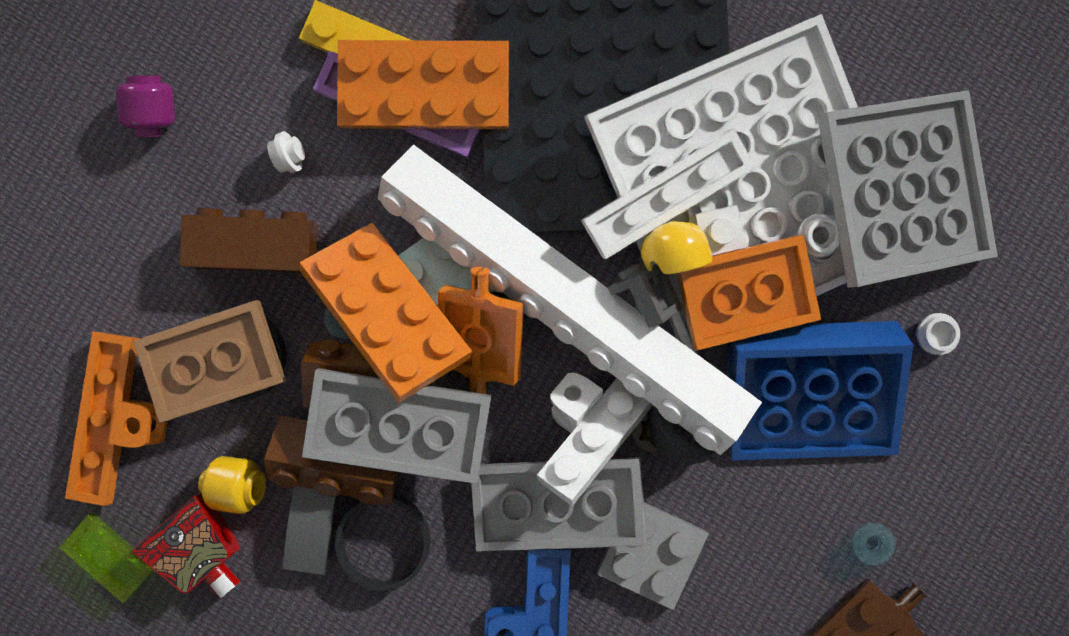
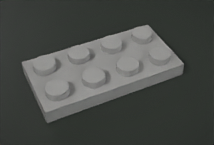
(427, 434)
(523, 514)

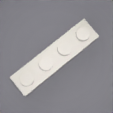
(668, 194)

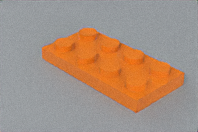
(423, 84)
(385, 312)

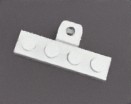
(597, 430)

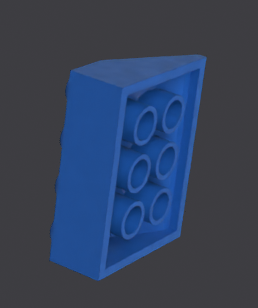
(823, 390)

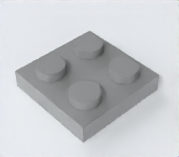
(661, 565)

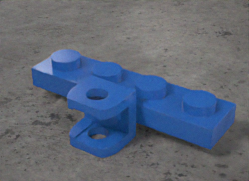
(544, 598)

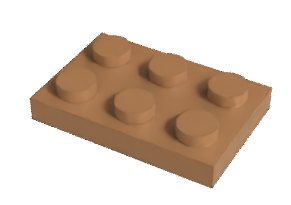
(209, 361)

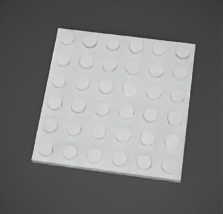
(772, 102)

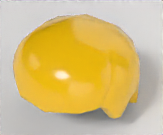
(676, 248)

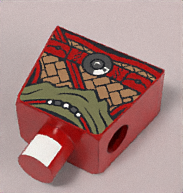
(192, 549)

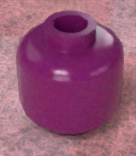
(145, 105)

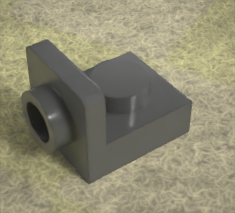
(651, 292)

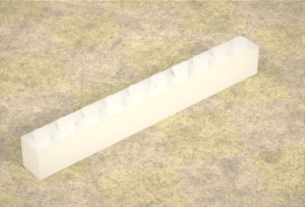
(568, 301)

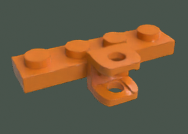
(108, 420)

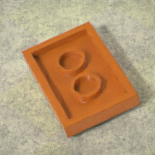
(749, 293)

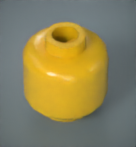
(232, 485)

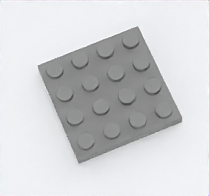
(907, 187)

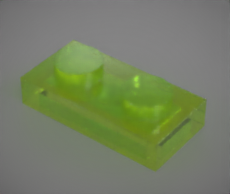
(106, 557)

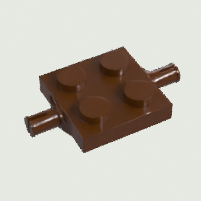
(873, 613)

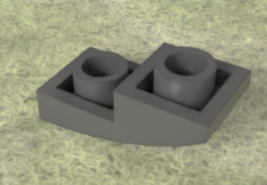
(309, 531)

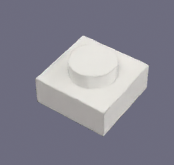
(721, 229)

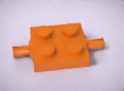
(489, 328)

